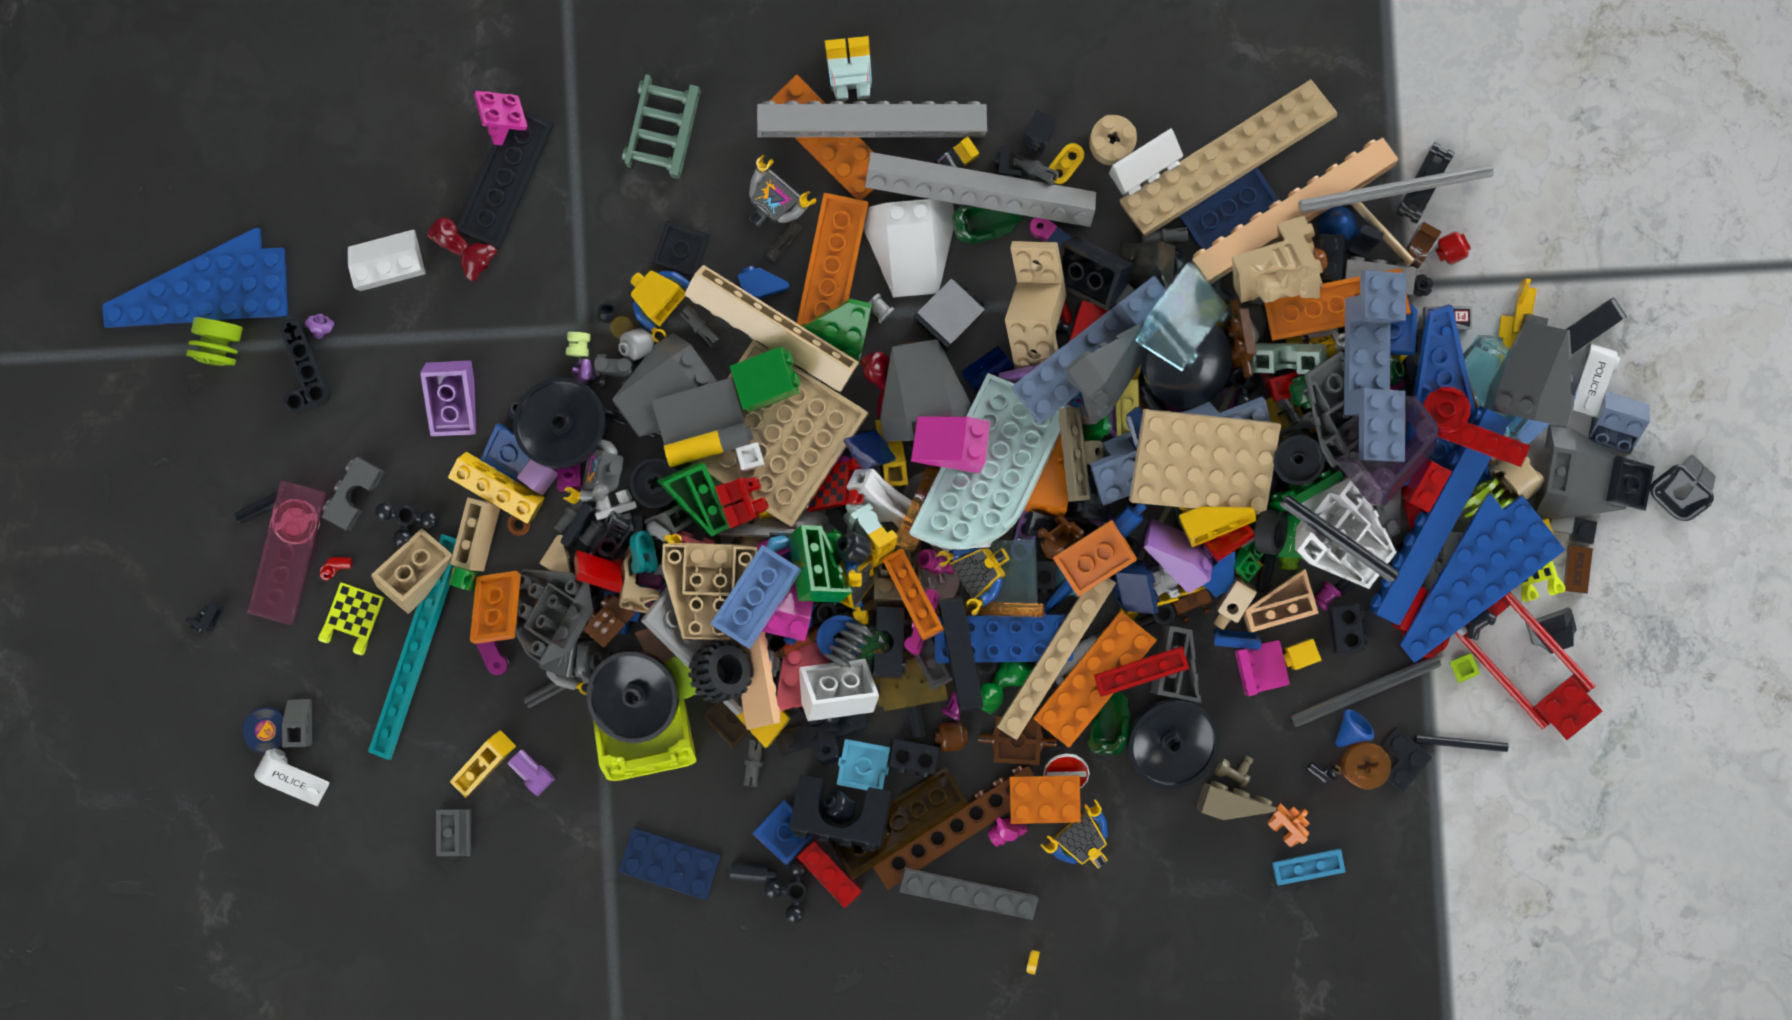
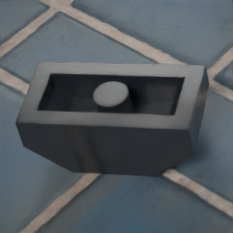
(1560, 627)

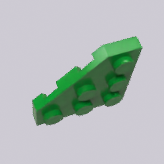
(843, 327)

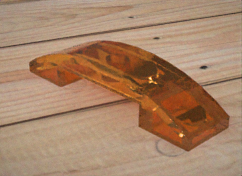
(904, 538)

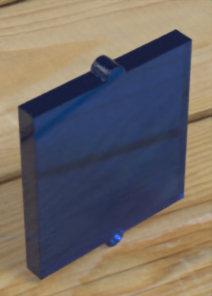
(869, 449)

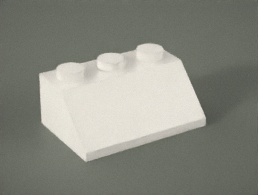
(1146, 163)
(385, 260)
(837, 691)

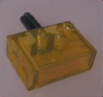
(909, 692)

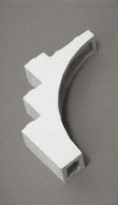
(884, 499)

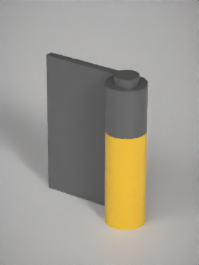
(701, 422)

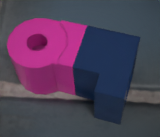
(1048, 231)

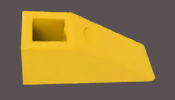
(894, 472)

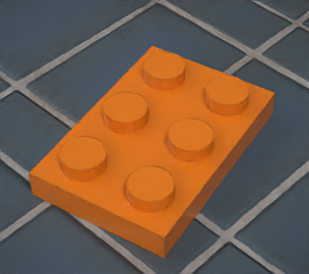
(1095, 558)
(495, 607)
(1045, 799)

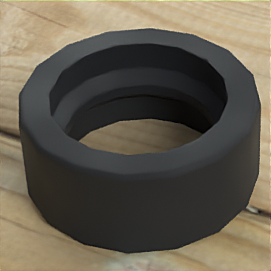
(1270, 532)

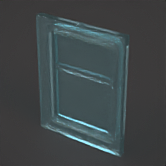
(1020, 571)

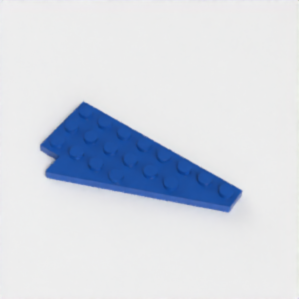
(220, 285)
(1440, 366)
(1488, 562)

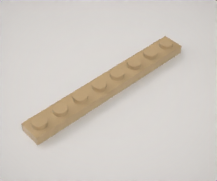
(1054, 659)

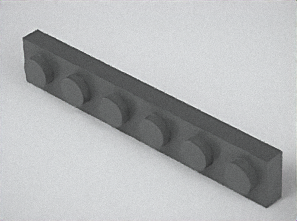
(968, 893)

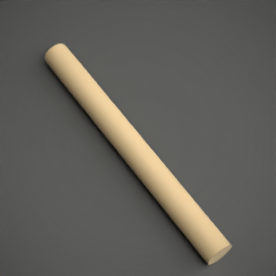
(1387, 236)

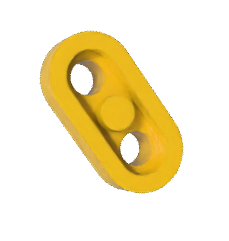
(1065, 165)

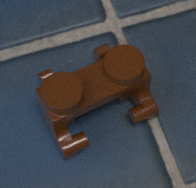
(1060, 537)
(1192, 601)

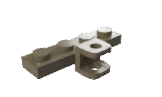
(1077, 453)

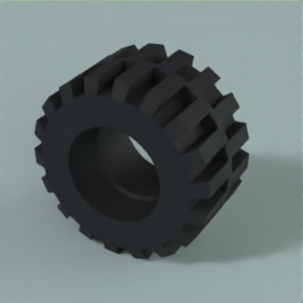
(705, 674)

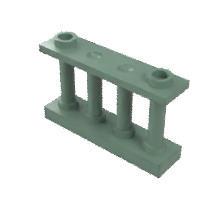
(684, 120)

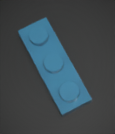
(1308, 867)

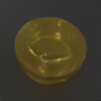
(620, 326)

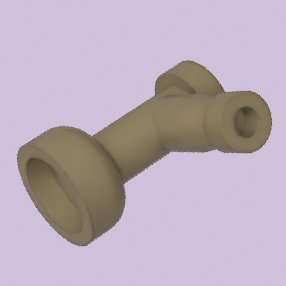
(1239, 776)

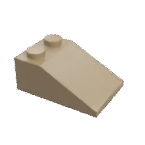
(412, 570)

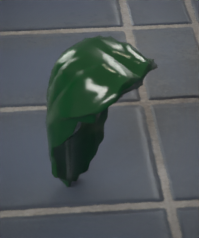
(981, 224)
(1111, 726)

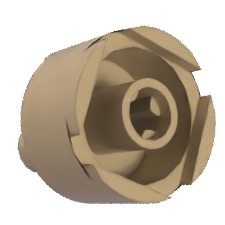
(1100, 137)
(1517, 480)

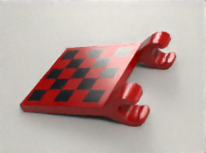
(834, 490)

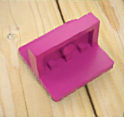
(500, 114)

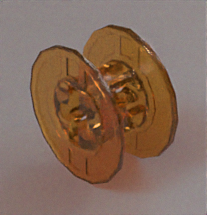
(1375, 775)

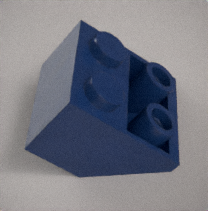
(1135, 589)

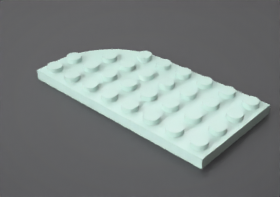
(977, 508)

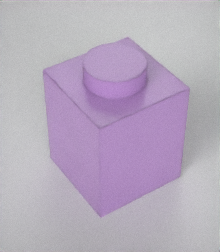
(537, 477)

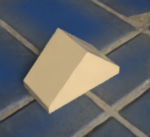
(557, 557)

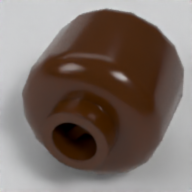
(951, 736)

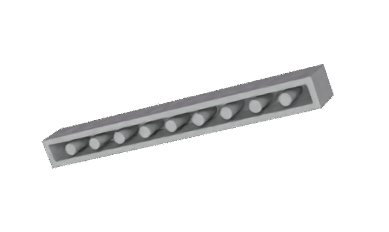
(871, 119)
(980, 189)

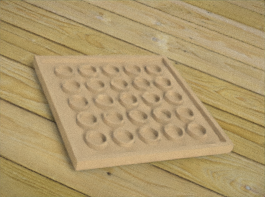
(797, 442)

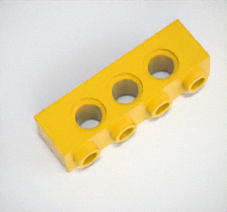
(496, 487)

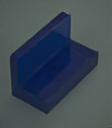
(992, 363)

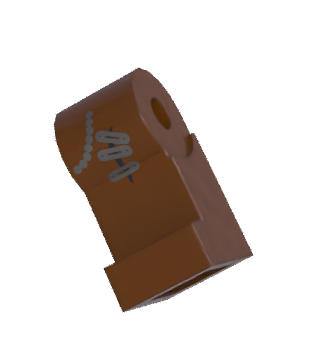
(1422, 243)

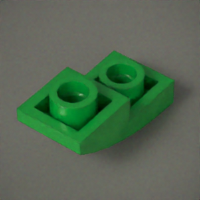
(1097, 431)
(1247, 562)

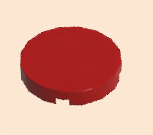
(1448, 408)

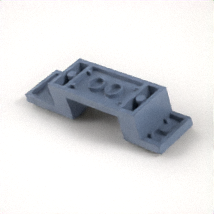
(1368, 365)
(1047, 385)
(1115, 471)

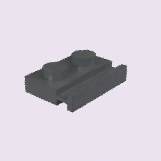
(453, 832)

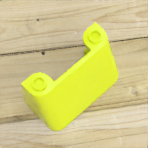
(665, 752)

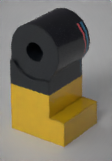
(960, 155)

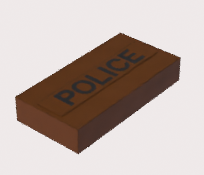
(1577, 569)

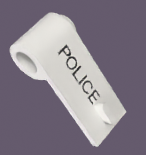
(1595, 377)
(279, 775)

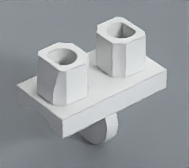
(626, 503)

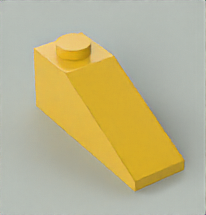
(1211, 522)
(482, 763)

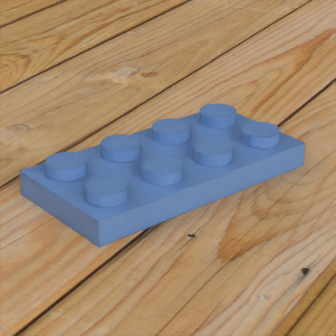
(756, 597)

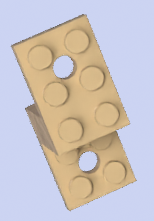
(1035, 302)

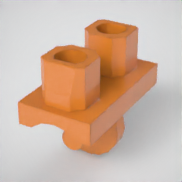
(1293, 821)

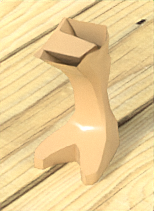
(631, 595)

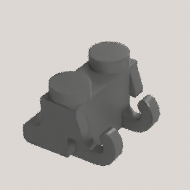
(612, 368)

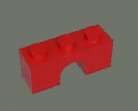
(829, 873)

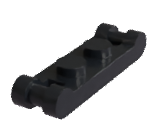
(1427, 168)

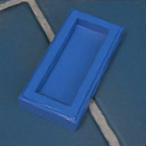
(1236, 639)

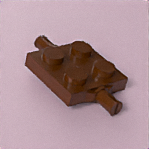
(1241, 338)
(1021, 751)

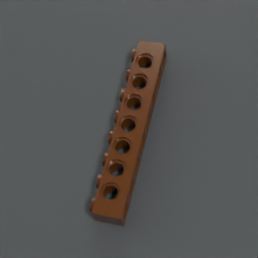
(892, 876)

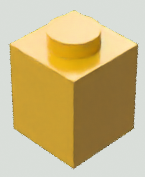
(1301, 654)

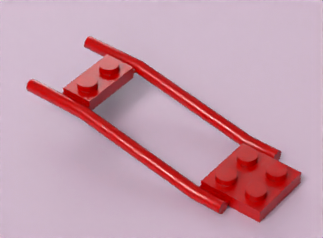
(1565, 707)

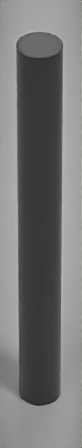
(1461, 743)

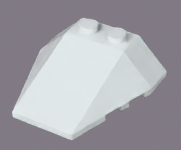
(911, 243)
(1354, 516)

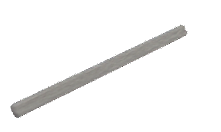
(1395, 188)

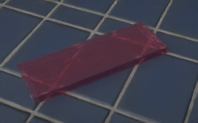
(287, 552)

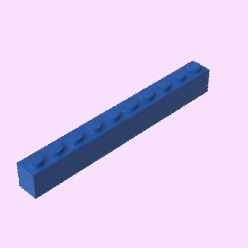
(1433, 527)

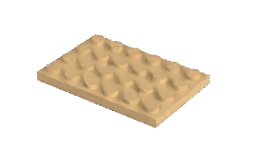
(1203, 461)

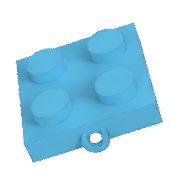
(863, 765)

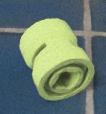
(577, 344)

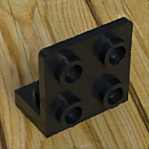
(1091, 508)

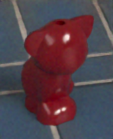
(474, 257)
(875, 370)

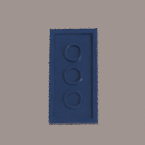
(1228, 209)
(669, 863)

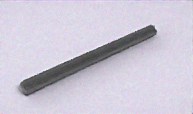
(1365, 691)

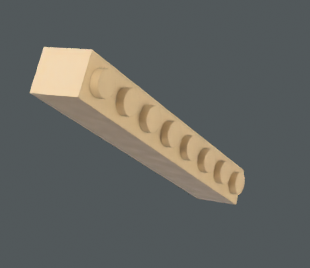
(771, 328)

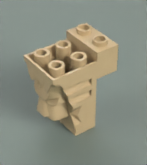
(1280, 268)

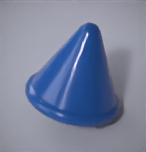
(1338, 221)
(1353, 729)

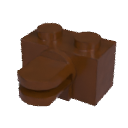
(608, 621)

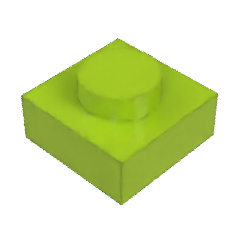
(1464, 667)

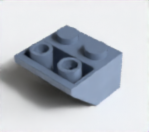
(1619, 422)

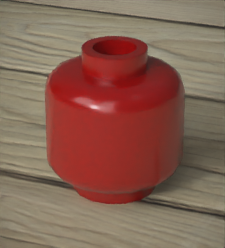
(1453, 248)

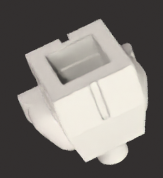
(1164, 582)

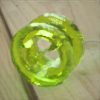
(1289, 563)

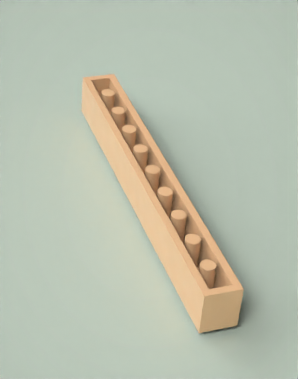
(1352, 174)

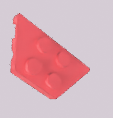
(789, 682)

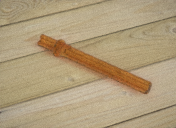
(1006, 609)

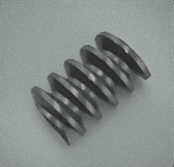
(849, 643)

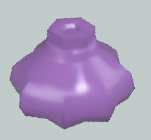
(319, 325)
(583, 371)

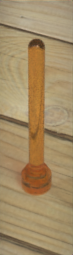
(868, 605)

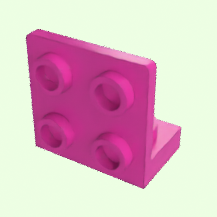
(1262, 668)

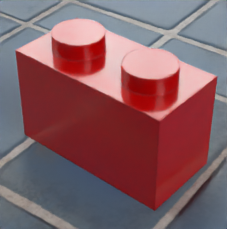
(1426, 485)

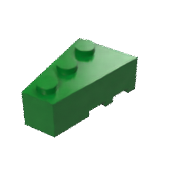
(697, 497)
(820, 575)

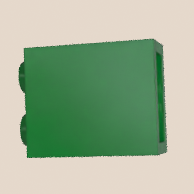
(765, 379)

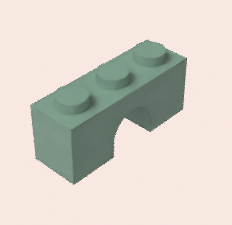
(1277, 356)

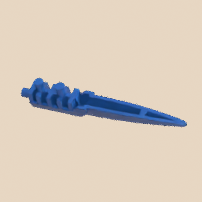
(1126, 523)

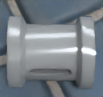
(880, 308)

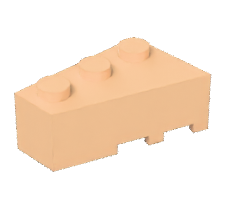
(1282, 604)

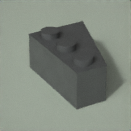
(1184, 683)

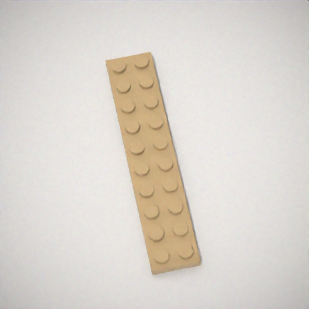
(1228, 158)

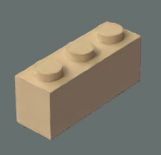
(475, 535)

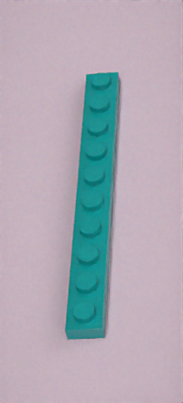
(411, 663)

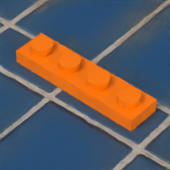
(913, 594)

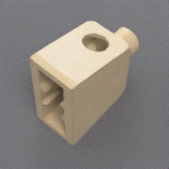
(1239, 594)

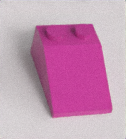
(951, 442)
(791, 617)

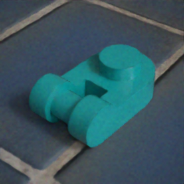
(643, 544)

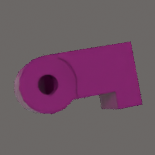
(493, 657)

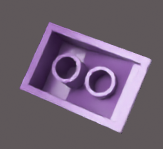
(449, 397)
(1174, 553)

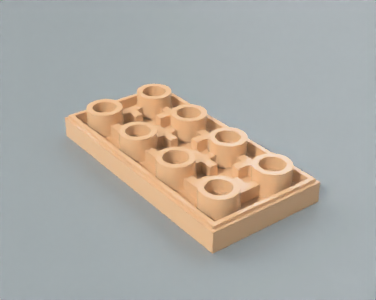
(760, 700)

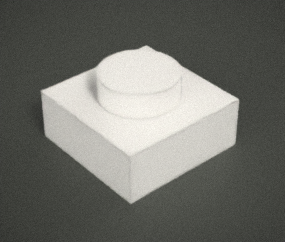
(750, 456)

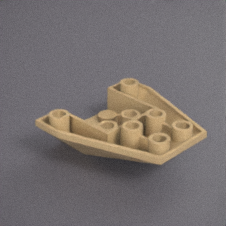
(700, 582)

